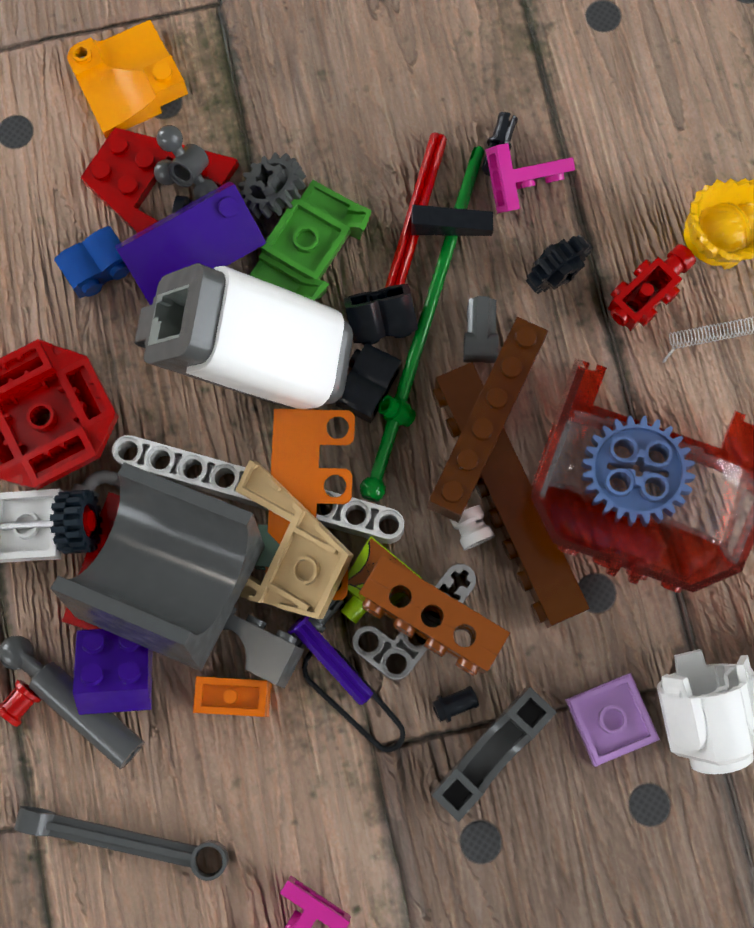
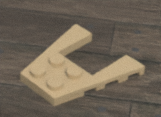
(308, 558)

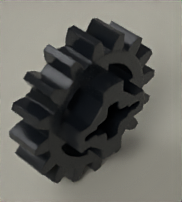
(559, 264)

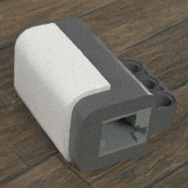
(247, 337)

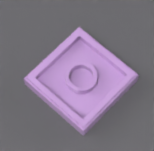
(612, 719)

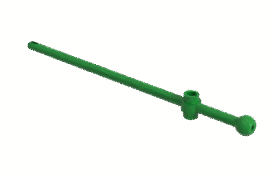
(397, 409)

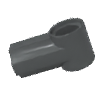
(481, 339)

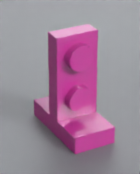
(507, 180)
(313, 907)

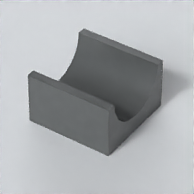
(166, 568)

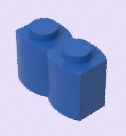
(92, 262)

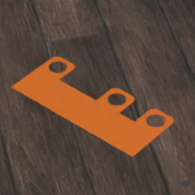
(296, 464)

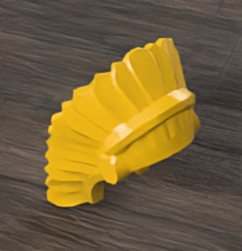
(722, 223)

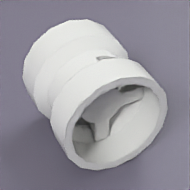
(472, 528)

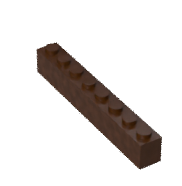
(508, 492)

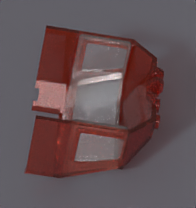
(686, 551)

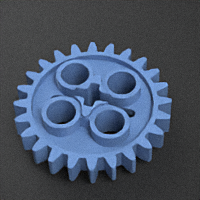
(635, 500)

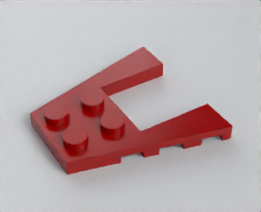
(125, 173)

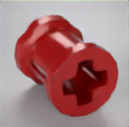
(18, 703)

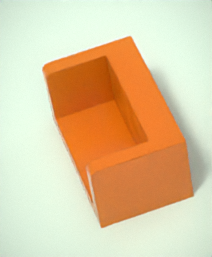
(232, 696)

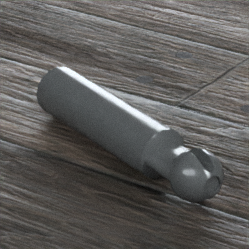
(56, 690)

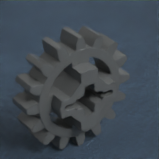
(272, 185)

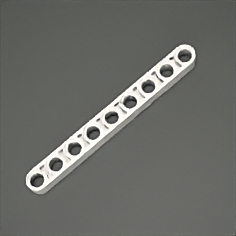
(214, 469)

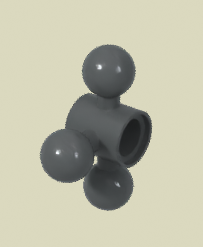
(186, 165)

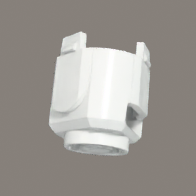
(709, 712)

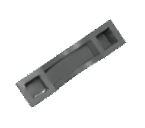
(266, 654)
(491, 752)

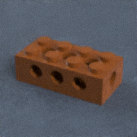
(390, 578)

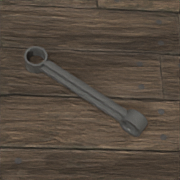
(47, 823)

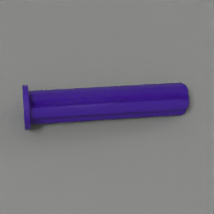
(331, 660)

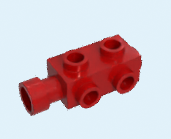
(641, 293)

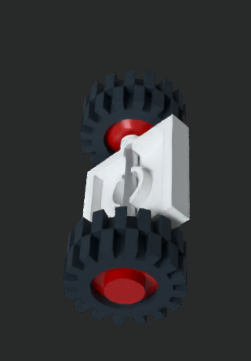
(48, 523)

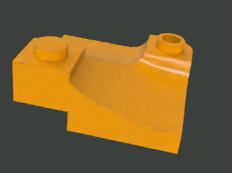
(126, 76)

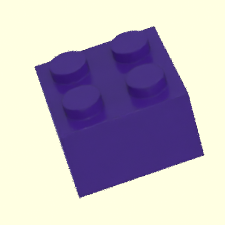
(111, 674)

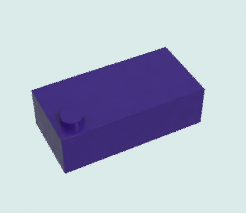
(207, 232)

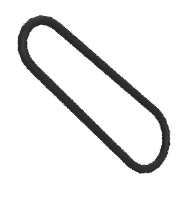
(347, 716)

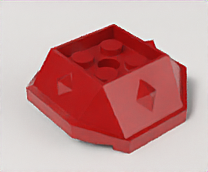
(81, 419)

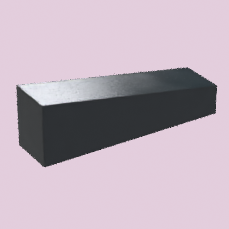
(450, 221)

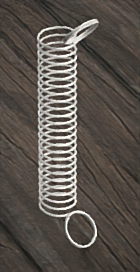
(681, 342)

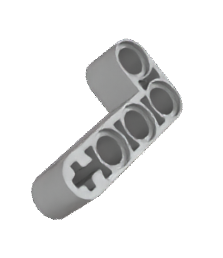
(401, 644)

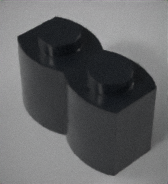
(381, 314)
(368, 381)

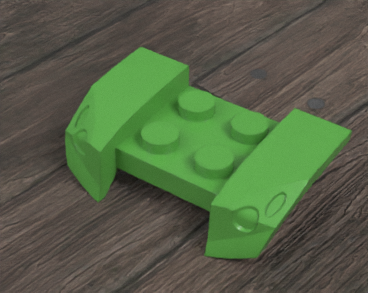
(309, 240)

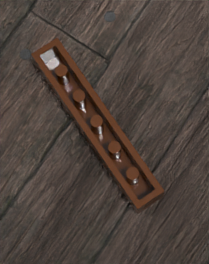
(487, 419)

